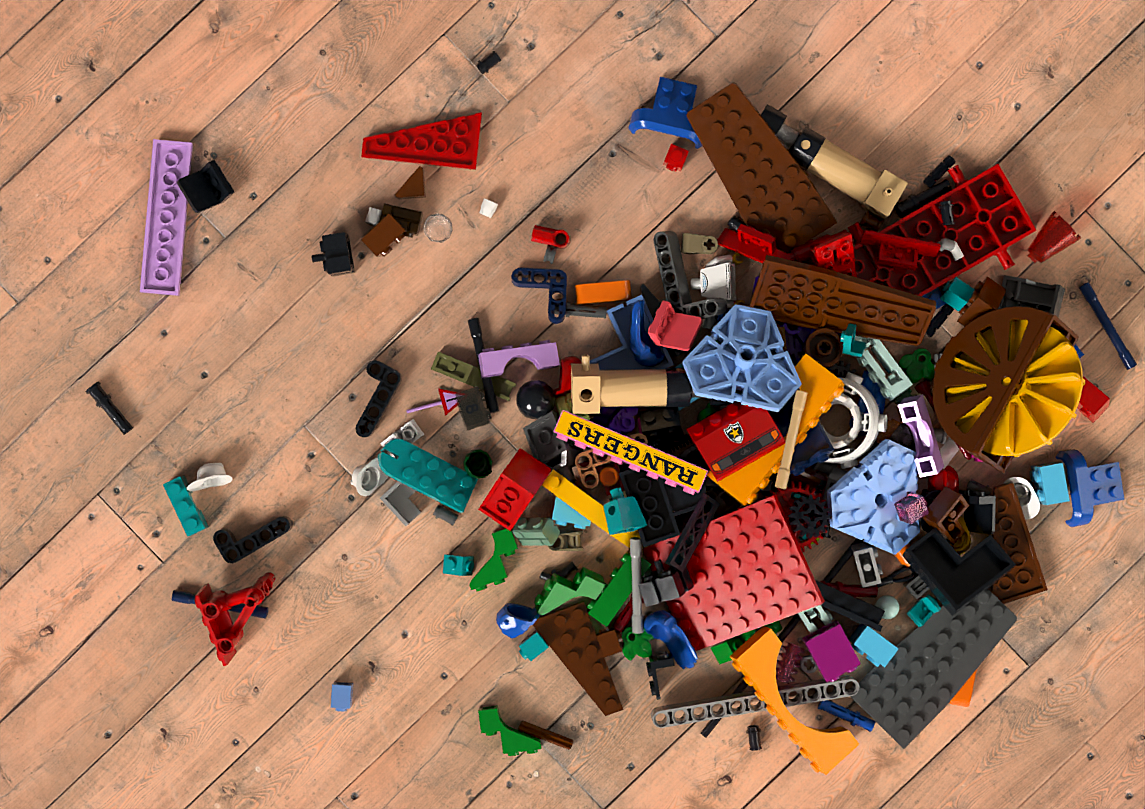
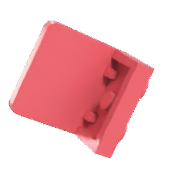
(673, 328)

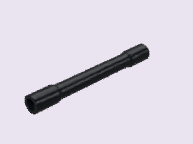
(476, 334)

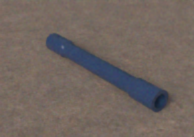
(1124, 354)
(189, 598)

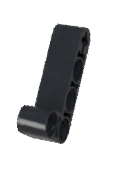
(375, 400)
(256, 537)

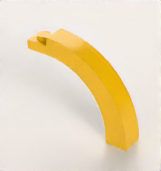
(583, 504)

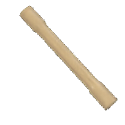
(784, 470)

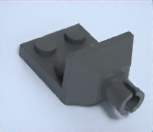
(549, 449)

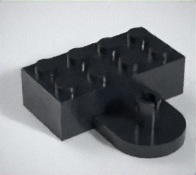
(658, 504)

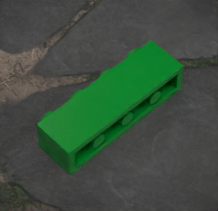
(616, 591)

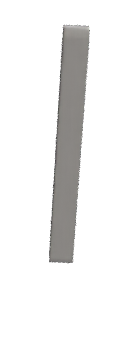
(745, 700)

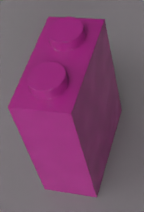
(831, 651)

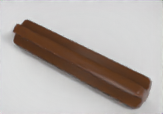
(545, 735)

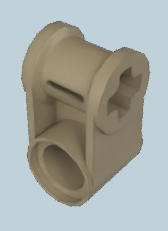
(695, 244)
(567, 541)

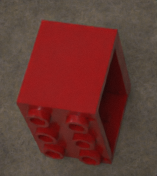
(514, 489)

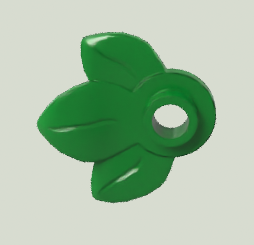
(915, 368)
(638, 645)

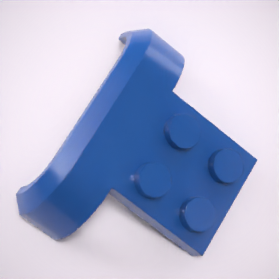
(669, 111)
(1090, 485)

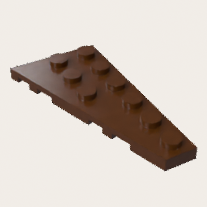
(1014, 538)
(576, 645)

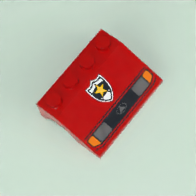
(735, 438)

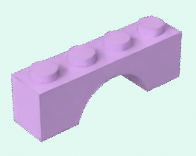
(542, 356)
(916, 416)

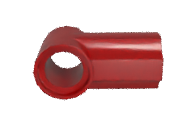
(548, 236)

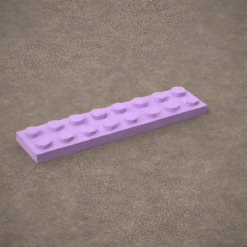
(165, 218)

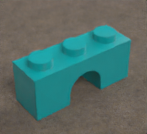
(186, 510)

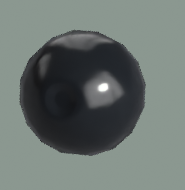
(535, 399)

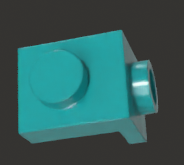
(850, 345)
(458, 565)
(923, 610)

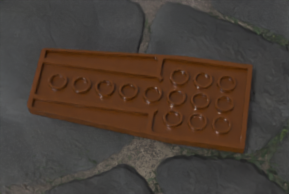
(759, 170)
(832, 300)

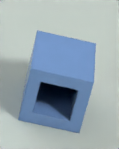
(341, 696)

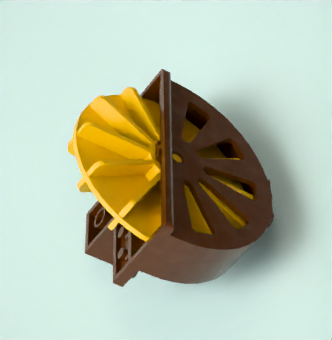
(1008, 384)

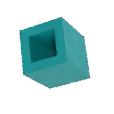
(956, 293)
(533, 646)

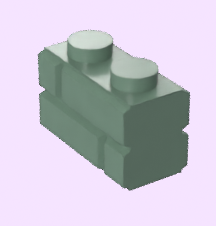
(536, 531)

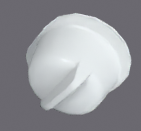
(210, 476)
(368, 477)
(1027, 496)

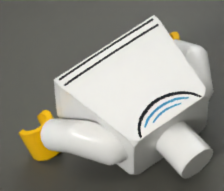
(719, 279)

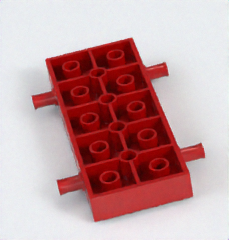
(986, 223)

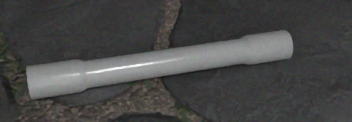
(637, 616)

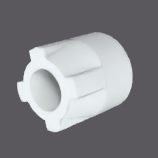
(488, 208)
(373, 216)

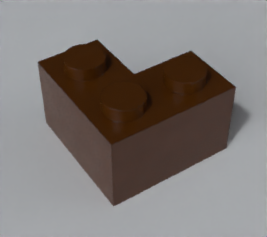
(384, 235)
(984, 299)
(945, 514)

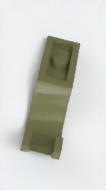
(470, 375)

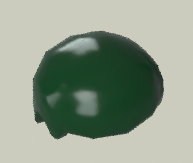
(478, 464)

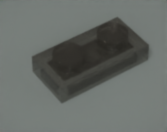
(904, 437)

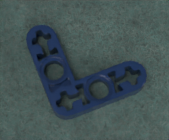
(553, 286)

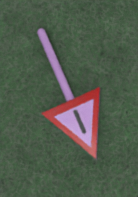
(447, 400)

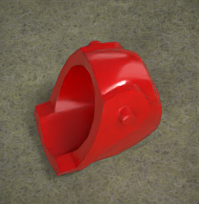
(565, 374)

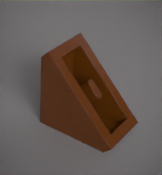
(414, 186)

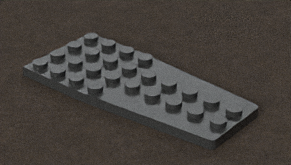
(932, 666)

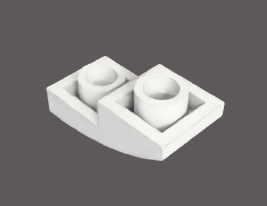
(409, 432)

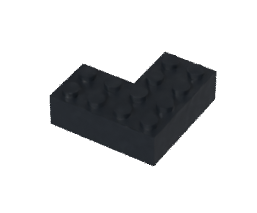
(957, 578)

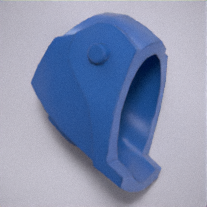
(516, 619)

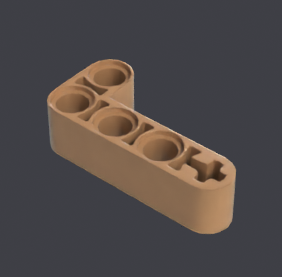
(595, 462)

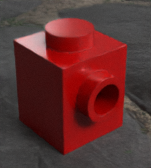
(675, 158)

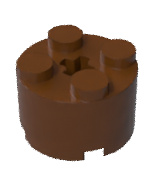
(830, 340)

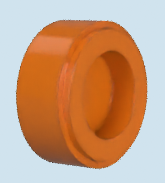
(608, 476)

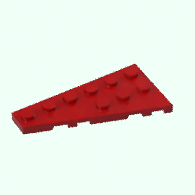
(440, 143)

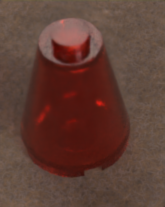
(1052, 239)

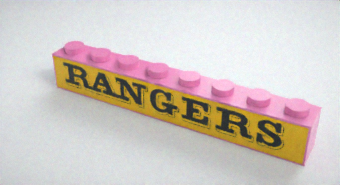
(630, 451)

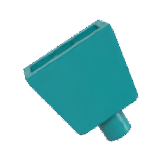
(623, 513)

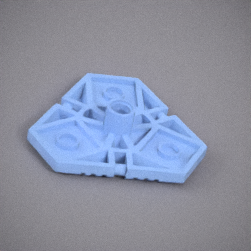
(720, 370)
(865, 504)

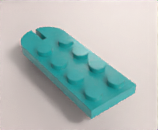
(427, 474)

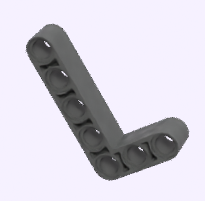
(680, 285)

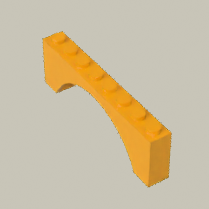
(821, 389)
(758, 664)

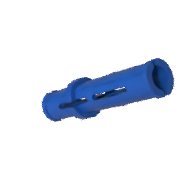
(846, 714)

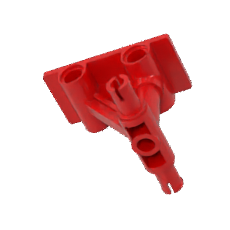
(829, 252)
(216, 617)

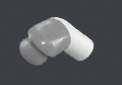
(952, 246)

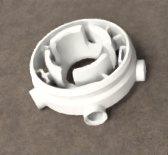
(871, 422)

